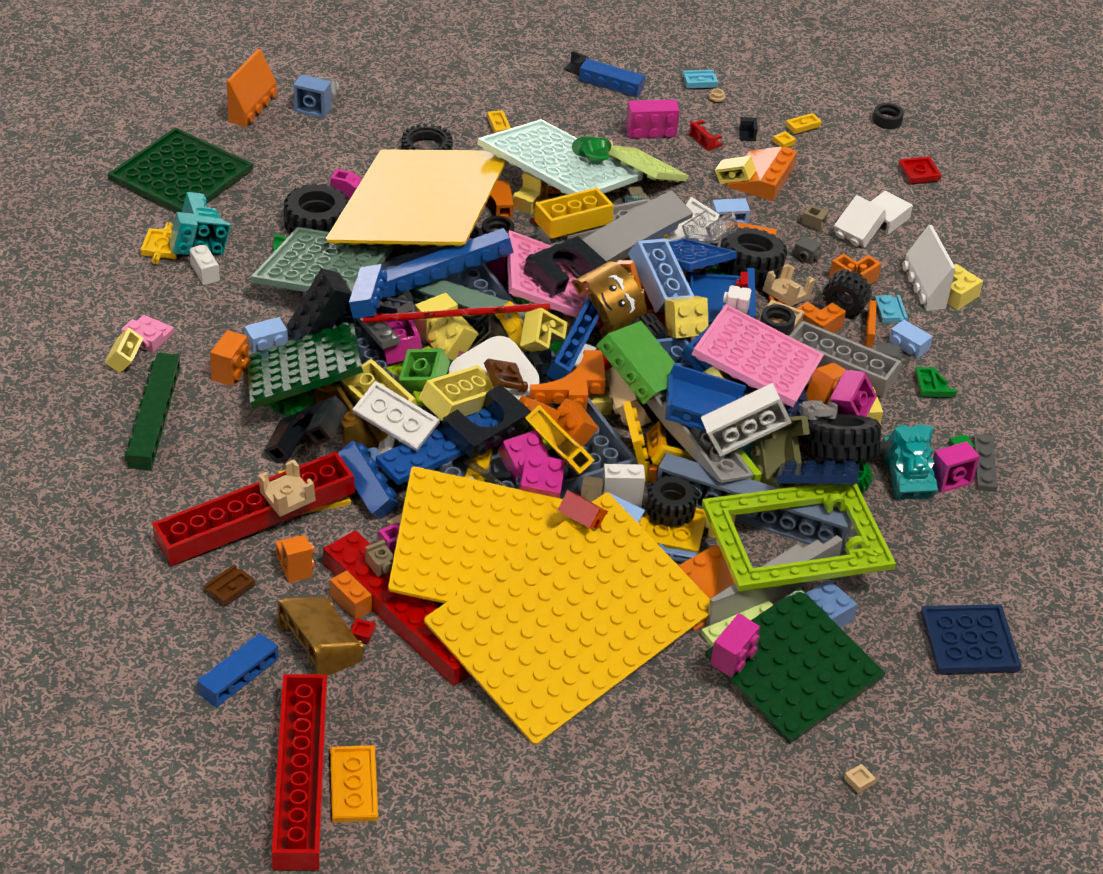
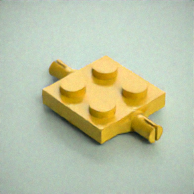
(157, 244)

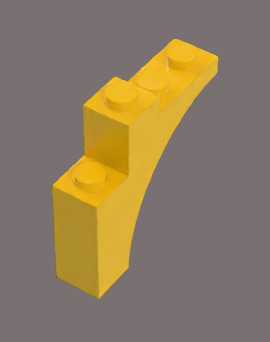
(559, 440)

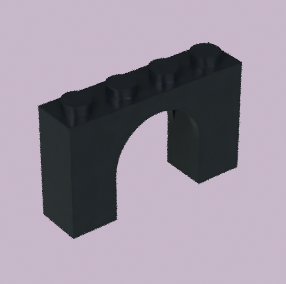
(573, 251)
(317, 421)
(475, 439)

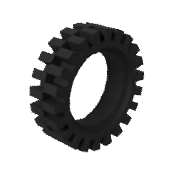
(426, 132)

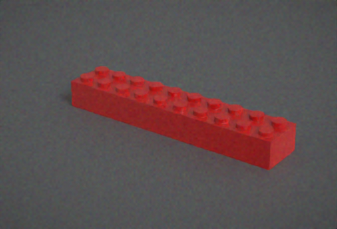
(245, 511)
(399, 611)
(300, 773)

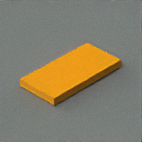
(353, 784)

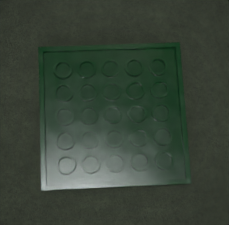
(177, 166)
(303, 364)
(802, 667)

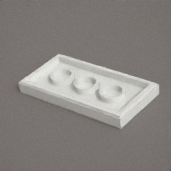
(396, 416)

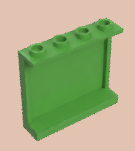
(638, 359)

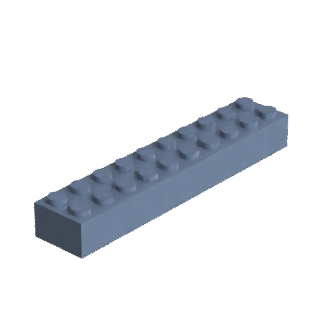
(798, 523)

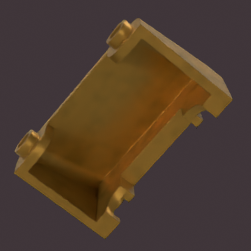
(353, 426)
(321, 633)

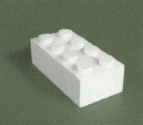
(746, 419)

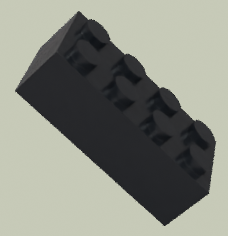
(320, 305)

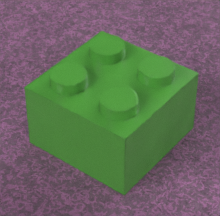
(422, 366)

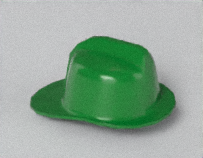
(593, 148)

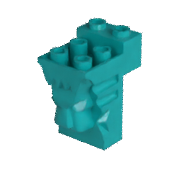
(198, 226)
(910, 462)

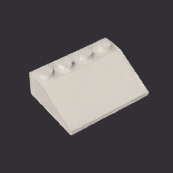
(930, 270)

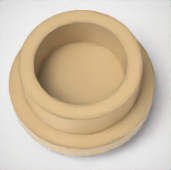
(717, 95)

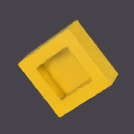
(784, 140)

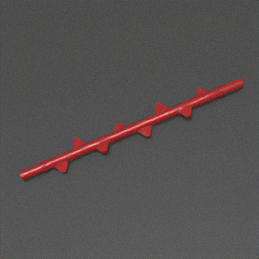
(455, 313)

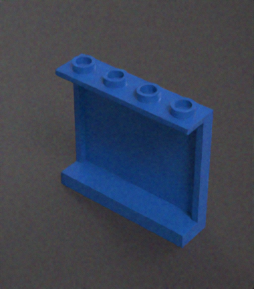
(714, 287)
(697, 394)

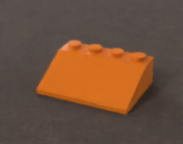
(250, 90)
(771, 172)
(709, 573)

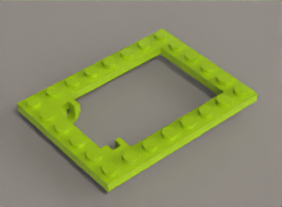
(870, 556)

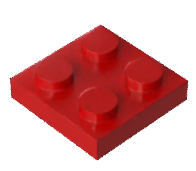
(919, 169)

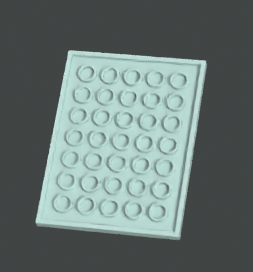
(549, 157)

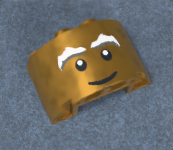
(613, 295)

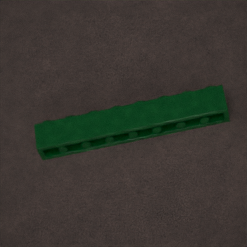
(153, 412)

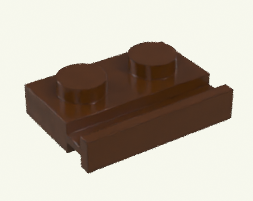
(229, 585)

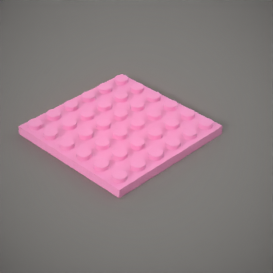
(526, 287)
(757, 354)

